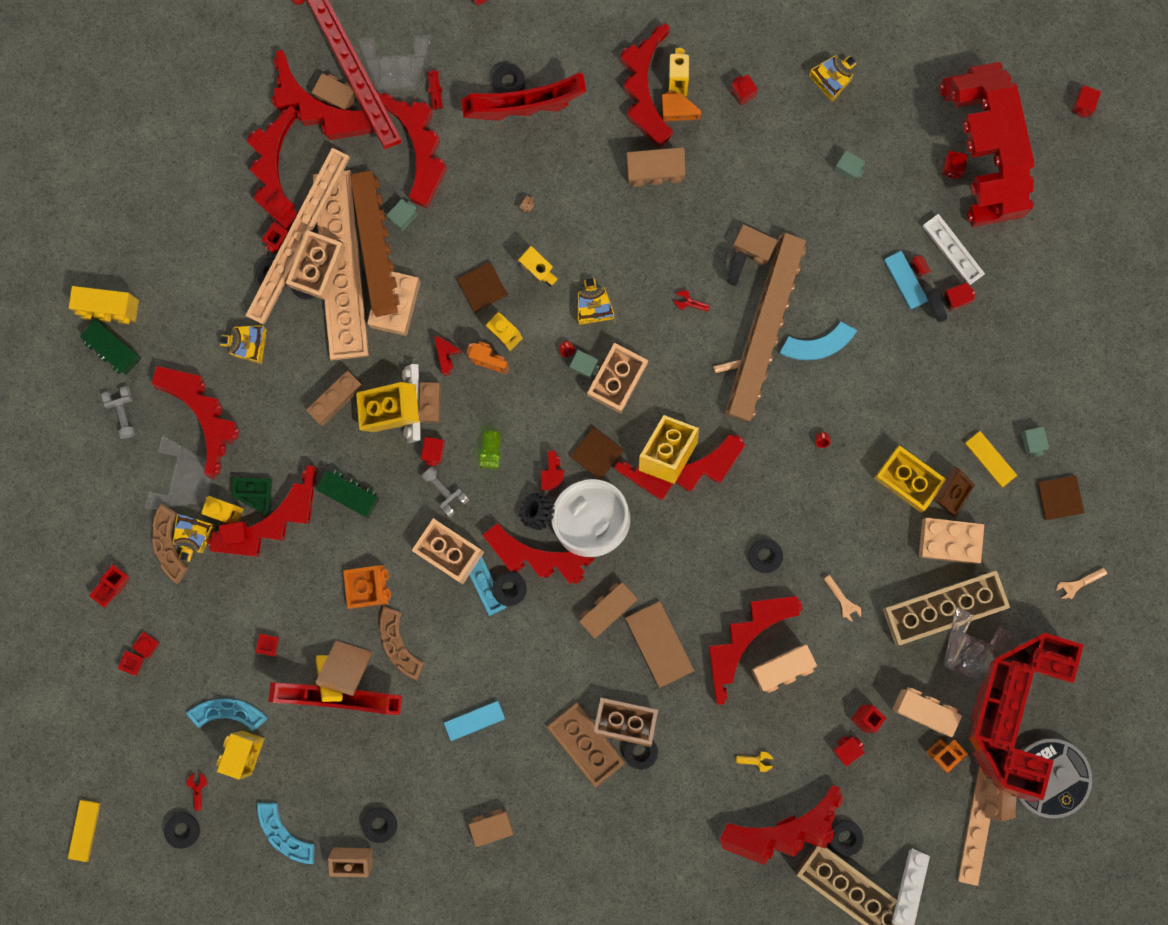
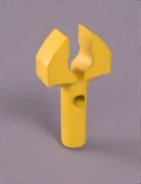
(756, 761)

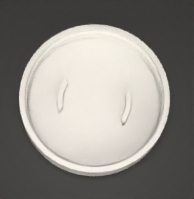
(591, 518)

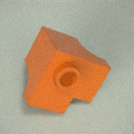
(946, 755)

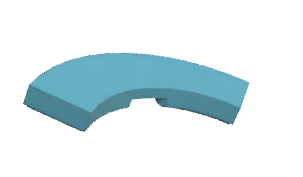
(821, 347)
(228, 709)
(280, 837)

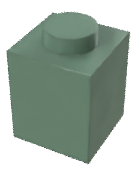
(850, 166)
(402, 214)
(585, 365)
(1035, 441)

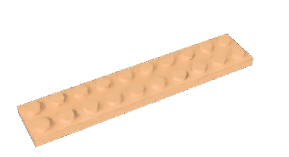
(345, 299)

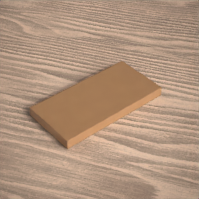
(659, 644)
(589, 751)

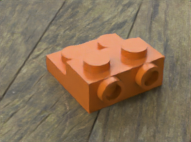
(482, 355)
(366, 586)

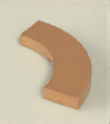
(163, 544)
(394, 645)

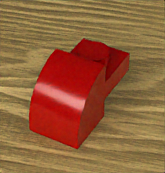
(552, 478)
(111, 584)

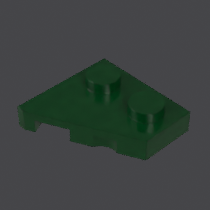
(254, 493)

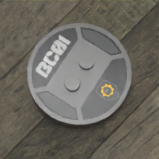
(1068, 782)

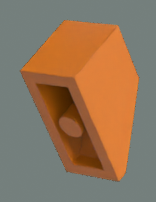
(678, 108)

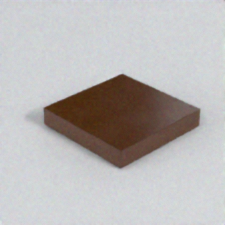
(482, 287)
(597, 453)
(954, 491)
(1060, 497)

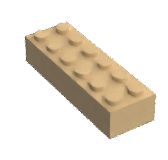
(936, 609)
(847, 887)

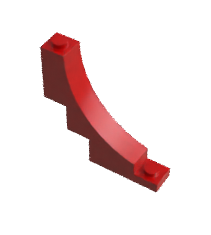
(713, 466)
(294, 509)
(726, 657)

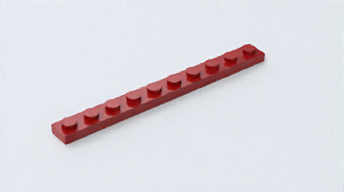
(355, 73)

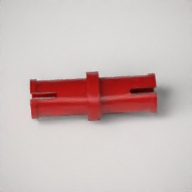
(435, 90)

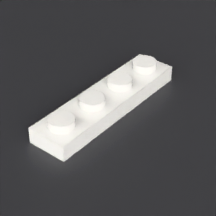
(953, 250)
(411, 375)
(911, 888)

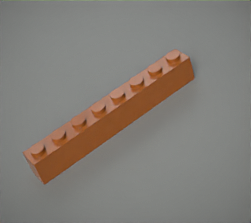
(374, 244)

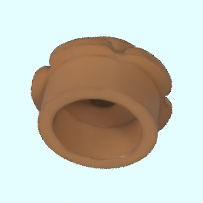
(527, 204)

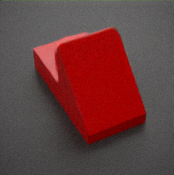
(444, 350)

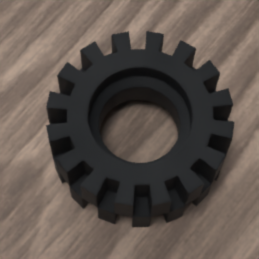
(544, 512)

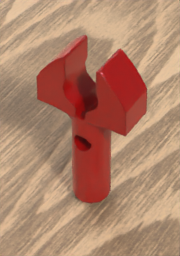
(690, 302)
(197, 790)

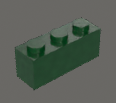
(110, 347)
(348, 493)

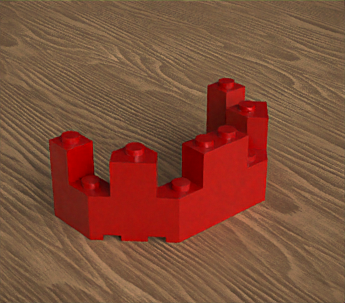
(999, 132)
(1001, 708)

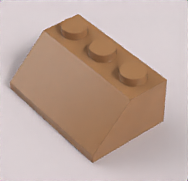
(656, 166)
(625, 722)

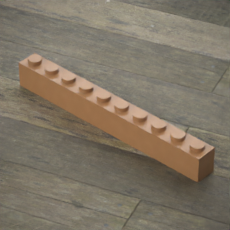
(765, 327)

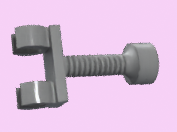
(125, 431)
(430, 475)

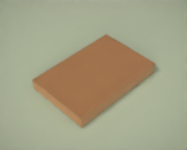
(344, 668)

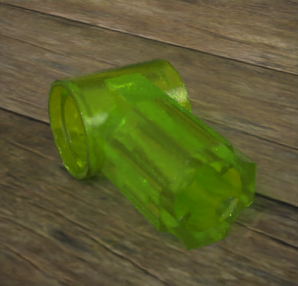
(490, 455)

